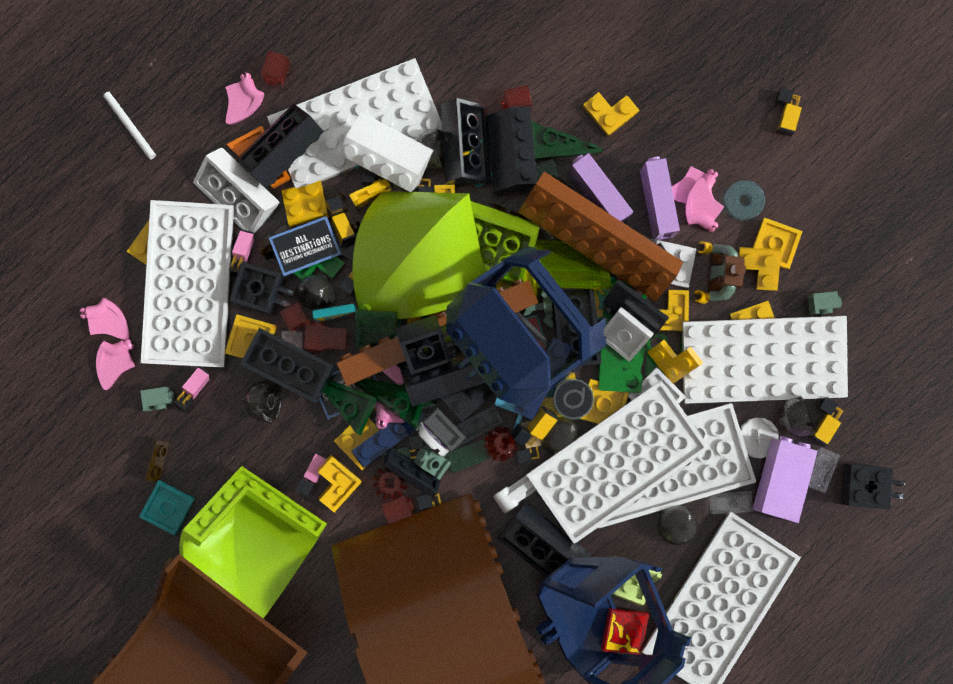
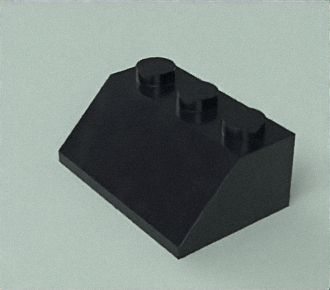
(635, 305)

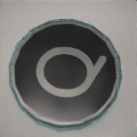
(573, 399)

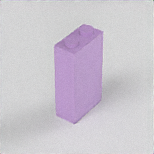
(598, 187)
(659, 199)
(785, 479)

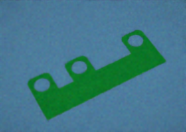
(611, 373)

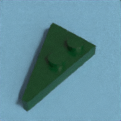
(554, 144)
(393, 398)
(351, 403)

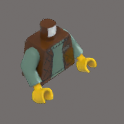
(725, 272)

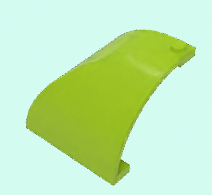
(415, 252)
(250, 540)

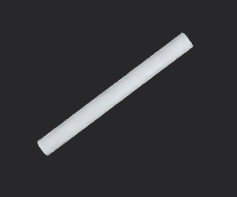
(129, 125)

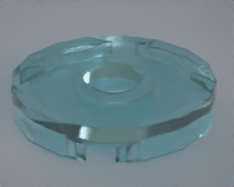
(755, 195)

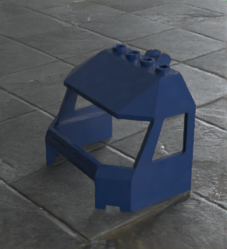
(502, 345)
(577, 609)

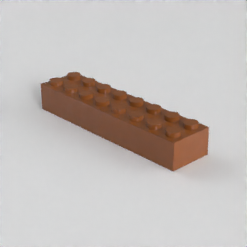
(600, 237)

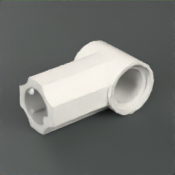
(510, 496)

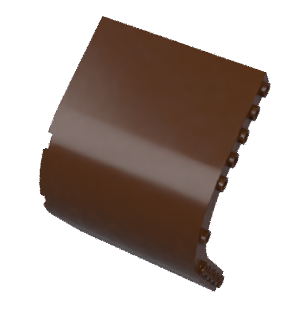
(432, 602)
(201, 637)

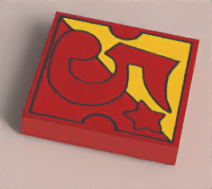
(624, 631)

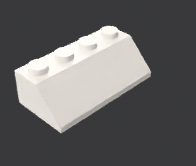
(386, 152)
(230, 184)

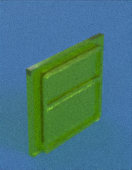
(571, 267)

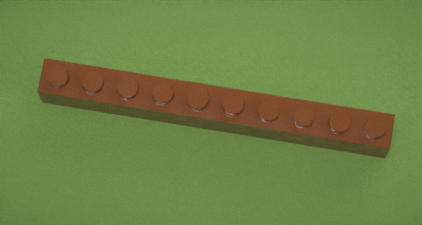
(389, 351)

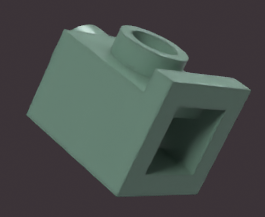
(823, 302)
(157, 398)
(432, 462)

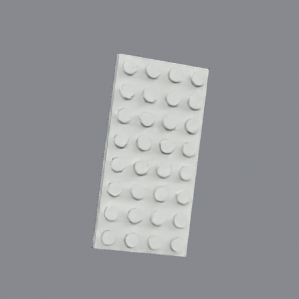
(391, 97)
(187, 284)
(766, 359)
(617, 461)
(713, 472)
(726, 598)

